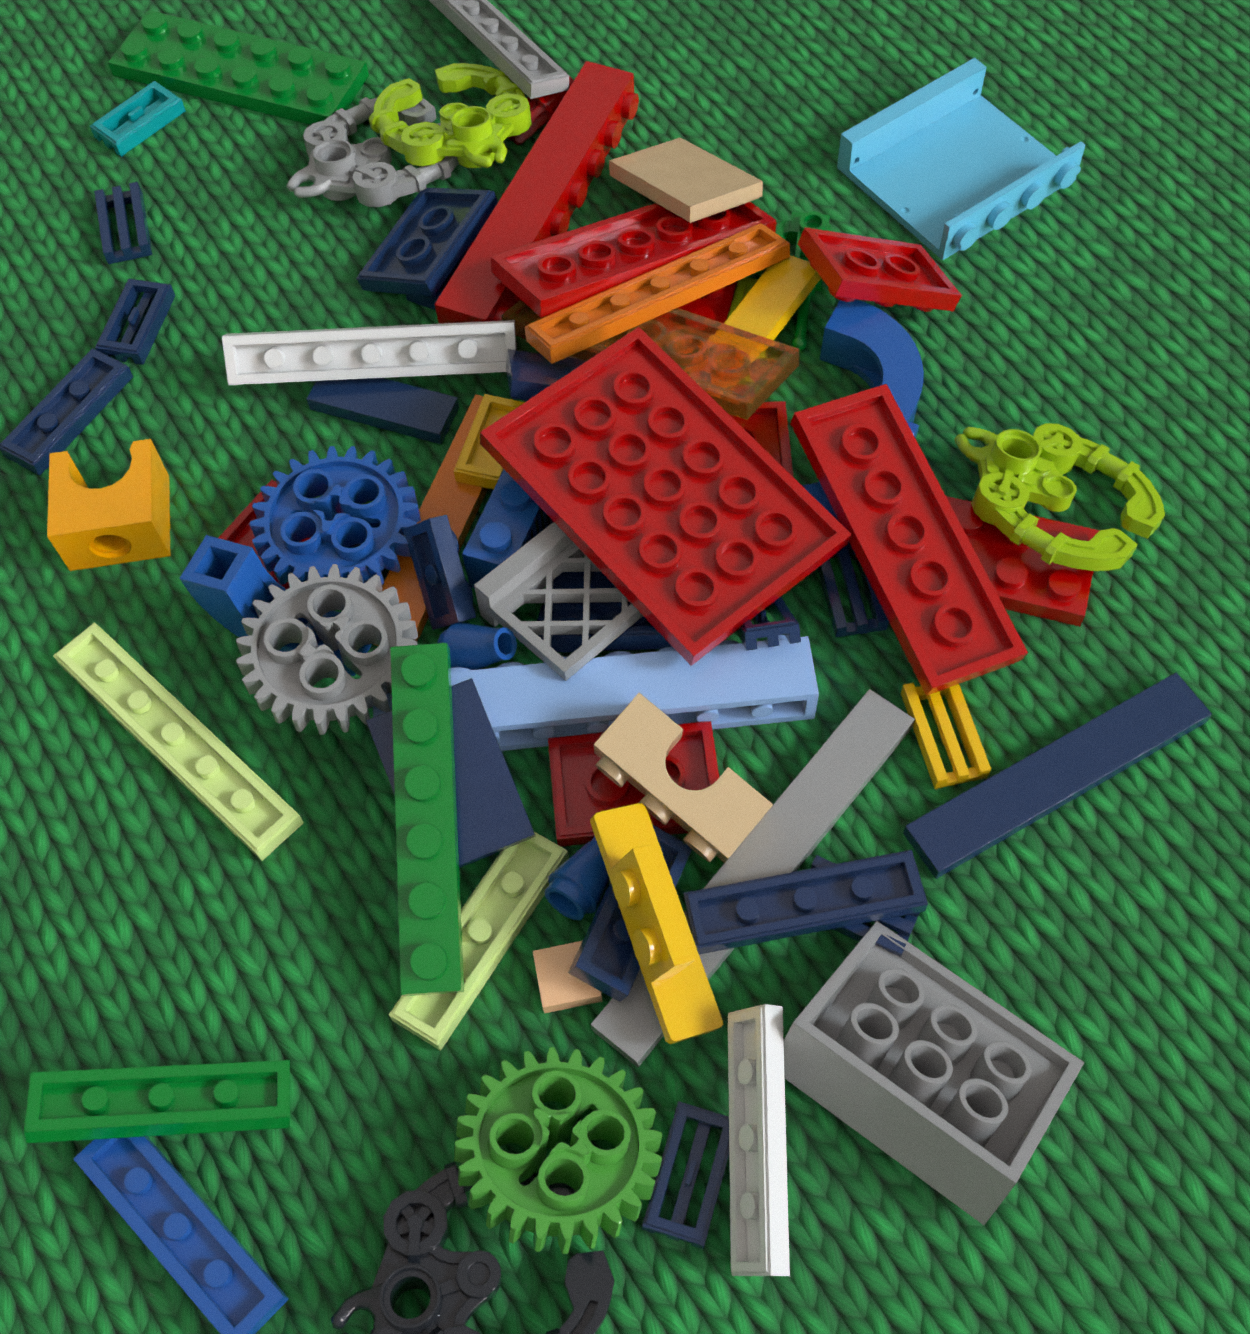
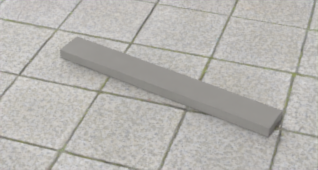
(777, 845)

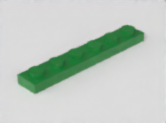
(426, 821)

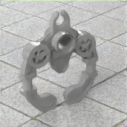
(362, 168)

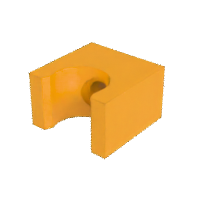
(111, 522)

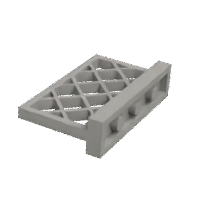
(522, 581)

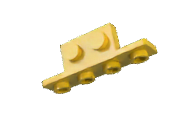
(656, 923)

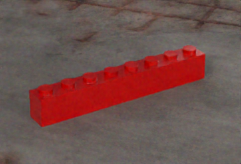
(543, 189)

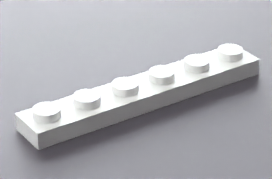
(368, 352)

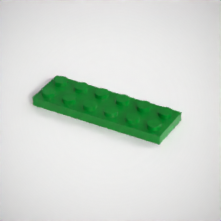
(238, 68)

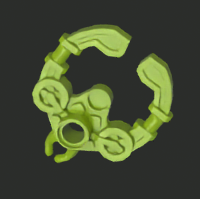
(465, 132)
(1031, 468)

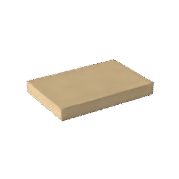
(686, 179)

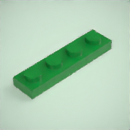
(157, 1101)

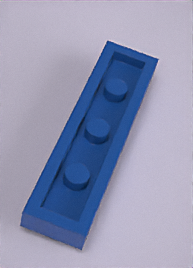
(183, 1233)

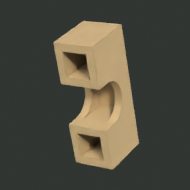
(714, 817)

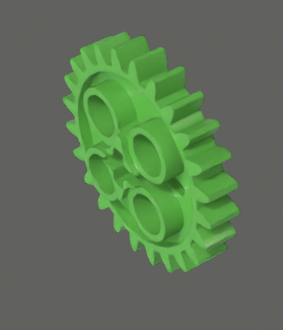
(604, 1180)

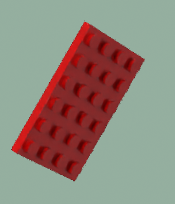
(665, 493)

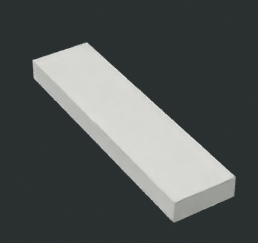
(757, 1143)

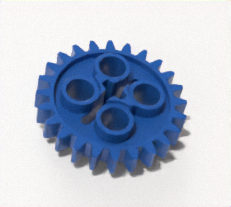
(335, 517)

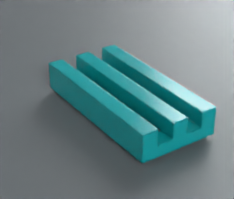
(137, 118)

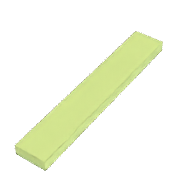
(179, 741)

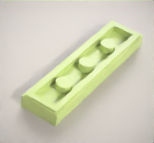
(489, 927)

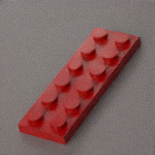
(611, 252)
(908, 539)

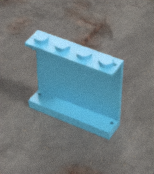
(952, 162)

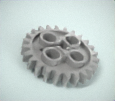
(288, 677)

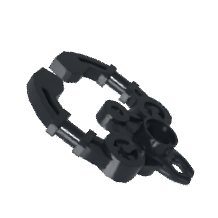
(459, 1280)

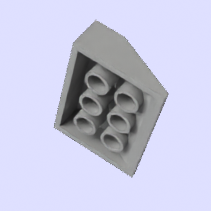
(929, 1071)

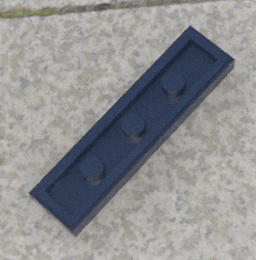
(804, 902)

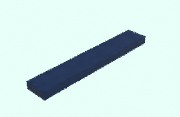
(1055, 775)

